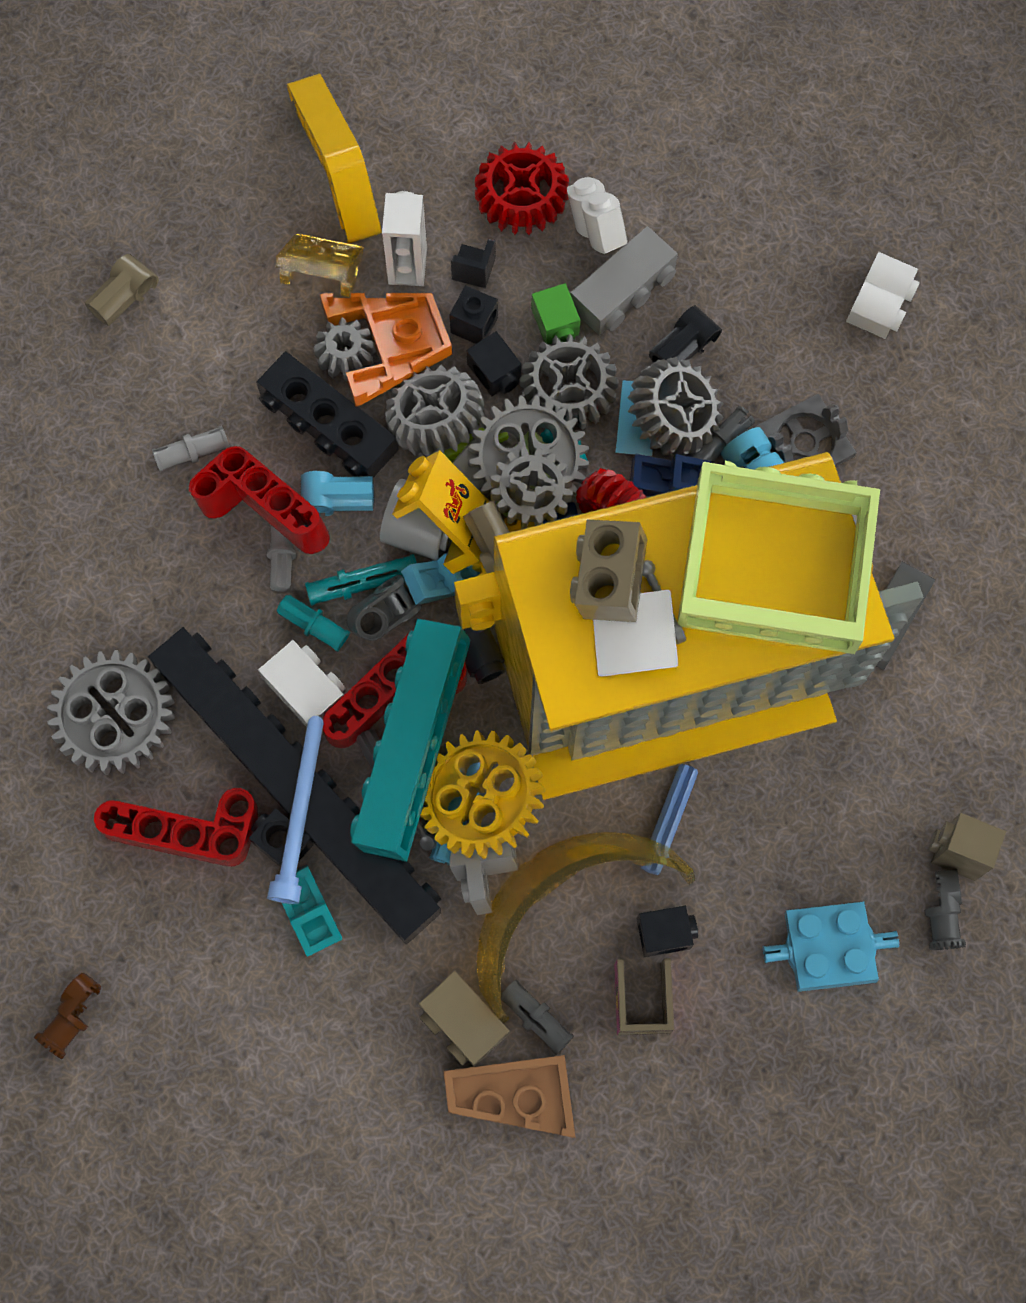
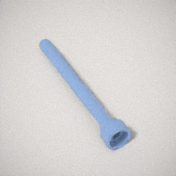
(285, 886)

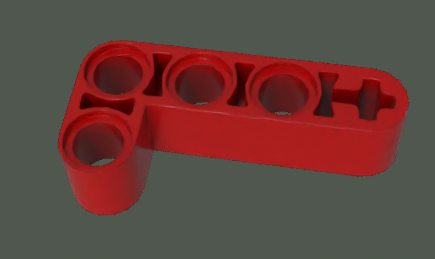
(239, 476)
(371, 684)
(176, 825)

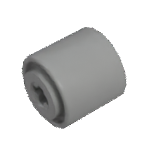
(413, 531)

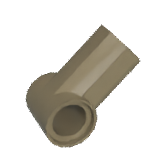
(127, 283)
(485, 524)

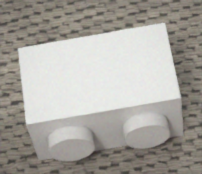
(301, 682)

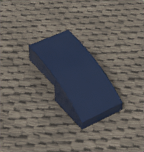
(661, 476)

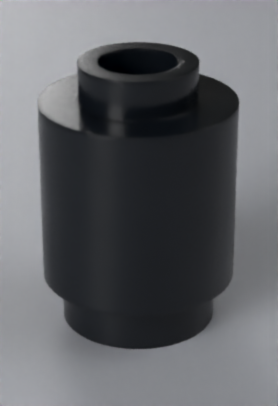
(483, 656)

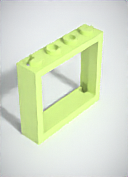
(772, 624)

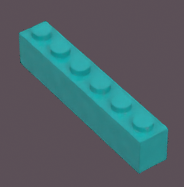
(410, 740)

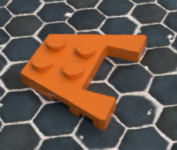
(405, 334)

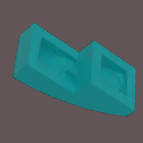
(311, 916)

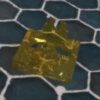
(317, 263)

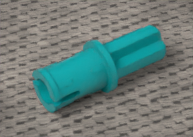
(312, 622)

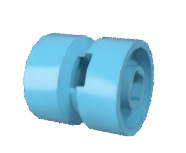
(750, 446)

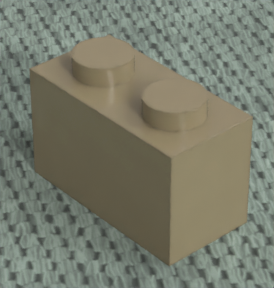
(967, 846)
(463, 1020)

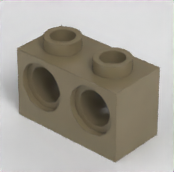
(619, 570)

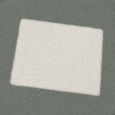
(638, 644)

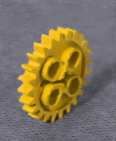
(511, 806)

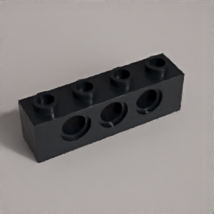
(291, 377)

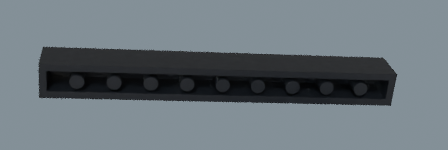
(275, 765)

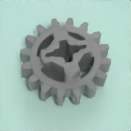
(548, 491)

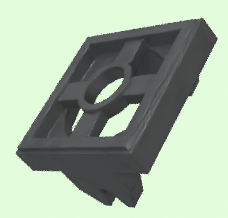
(813, 407)

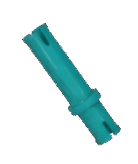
(318, 591)

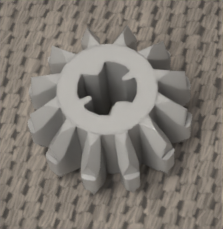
(341, 336)

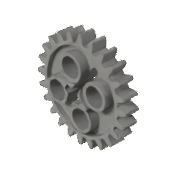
(534, 416)
(84, 734)

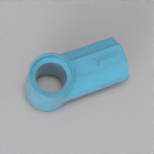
(337, 493)

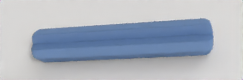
(673, 810)

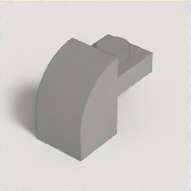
(474, 873)

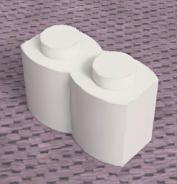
(597, 215)
(882, 295)

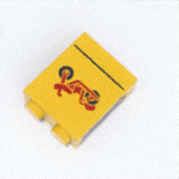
(445, 498)

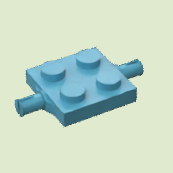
(831, 946)

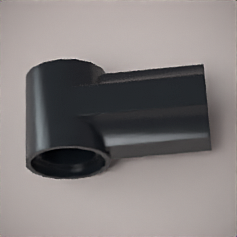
(688, 337)

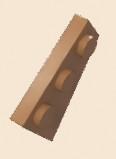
(514, 1093)

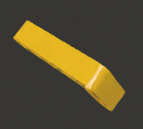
(338, 156)

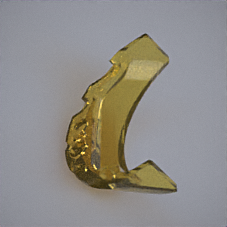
(542, 876)

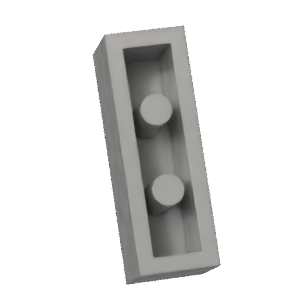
(624, 281)

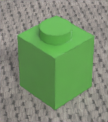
(555, 313)

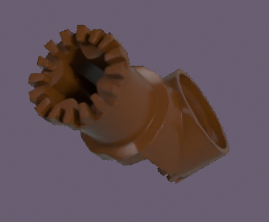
(66, 1023)

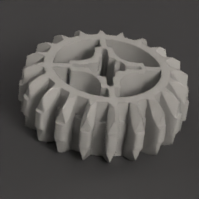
(549, 362)
(682, 401)
(434, 411)

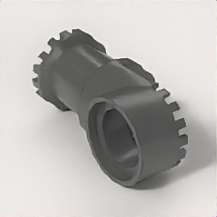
(945, 917)

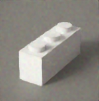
(404, 238)

